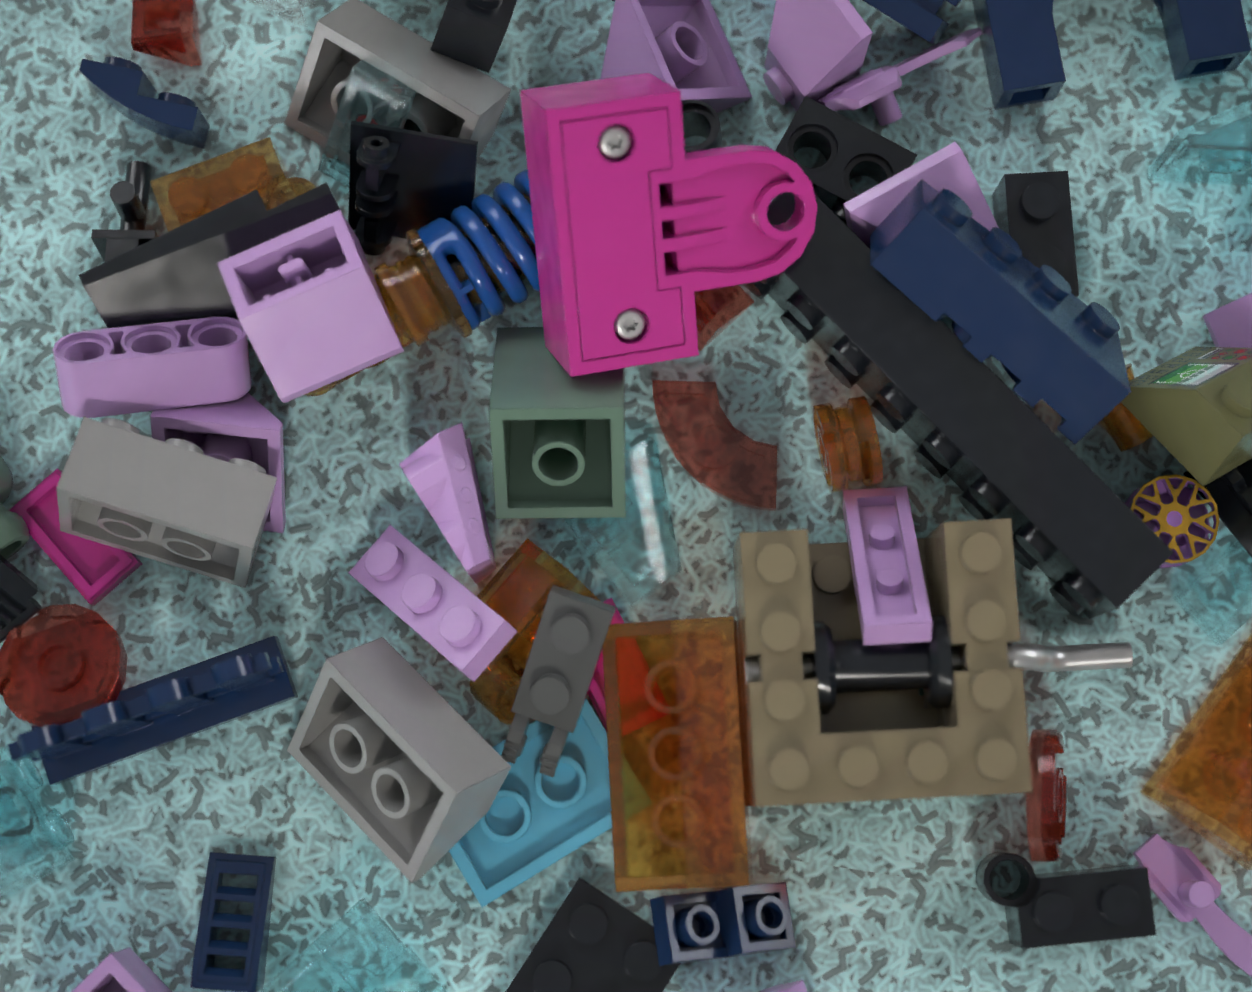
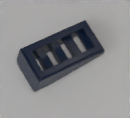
(255, 950)

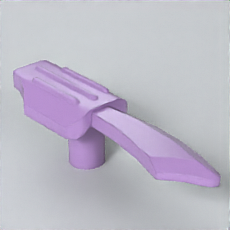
(878, 84)
(1190, 893)

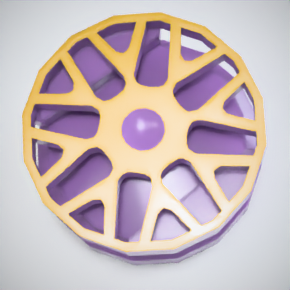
(1176, 516)

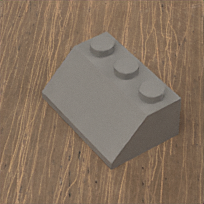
(449, 95)
(164, 500)
(396, 756)

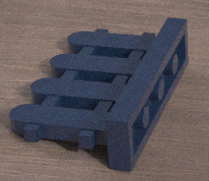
(162, 711)

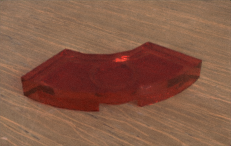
(711, 447)

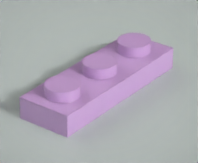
(886, 566)
(433, 603)

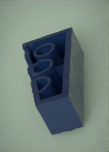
(1004, 306)

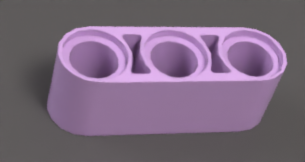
(152, 366)

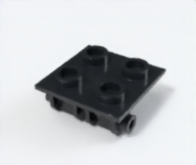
(405, 181)

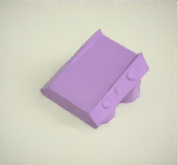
(449, 488)

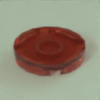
(61, 665)
(1048, 800)

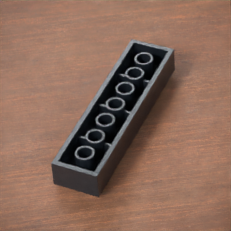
(962, 419)

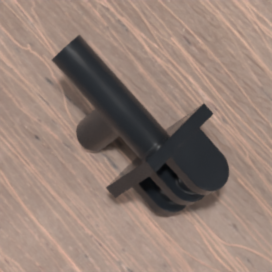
(131, 202)

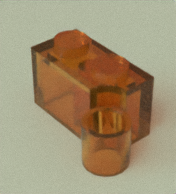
(224, 178)
(519, 597)

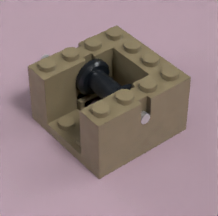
(849, 716)

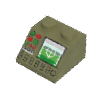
(1199, 408)

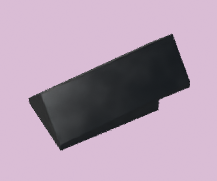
(179, 271)

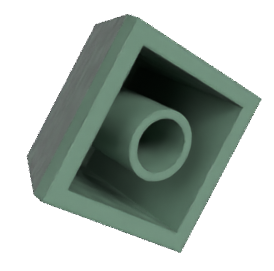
(554, 434)

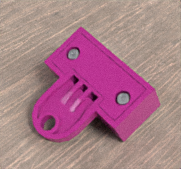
(640, 224)

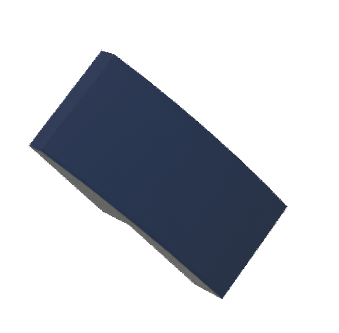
(133, 95)
(722, 923)

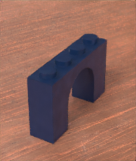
(1026, 58)

